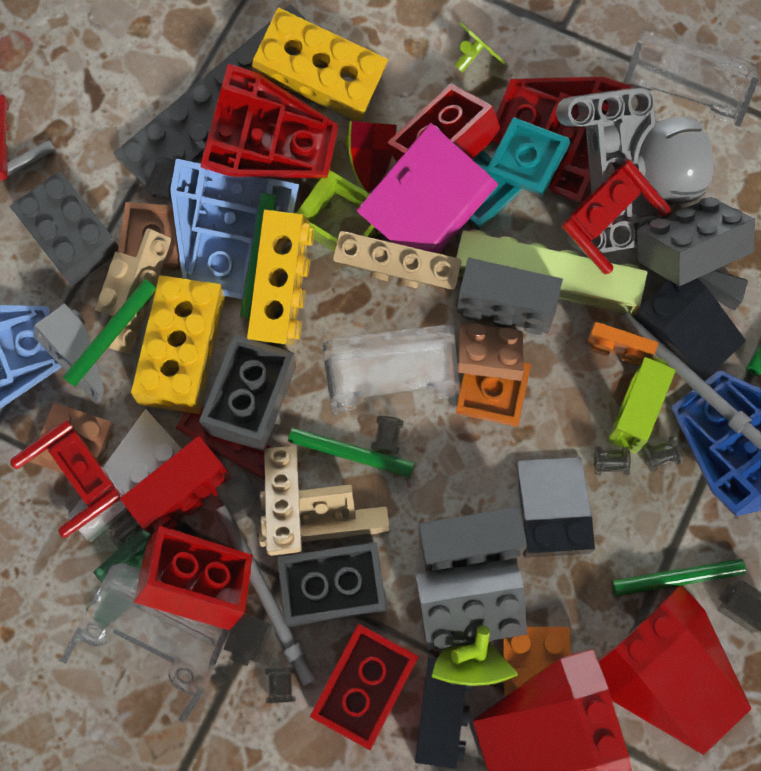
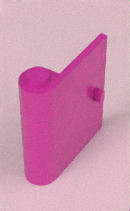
(428, 194)

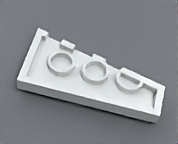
(136, 457)

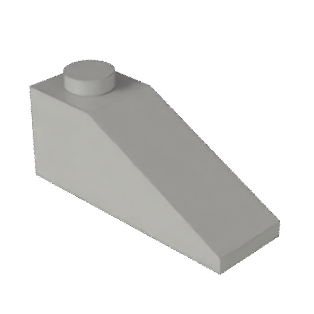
(65, 339)

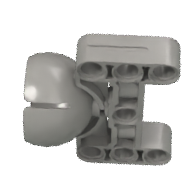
(672, 163)

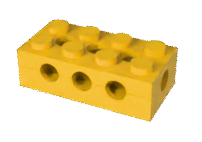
(321, 47)
(275, 232)
(168, 328)

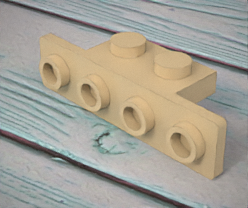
(397, 261)
(124, 277)
(281, 501)
(332, 514)

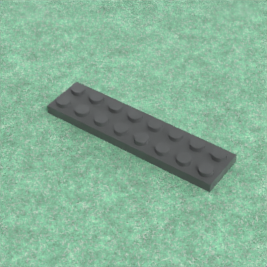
(186, 123)

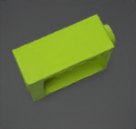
(321, 196)
(641, 404)

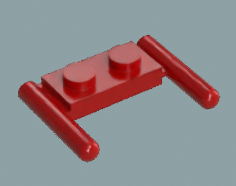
(606, 205)
(80, 469)

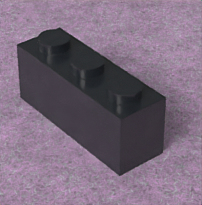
(441, 722)

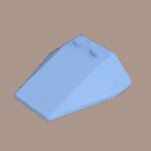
(218, 221)
(21, 355)

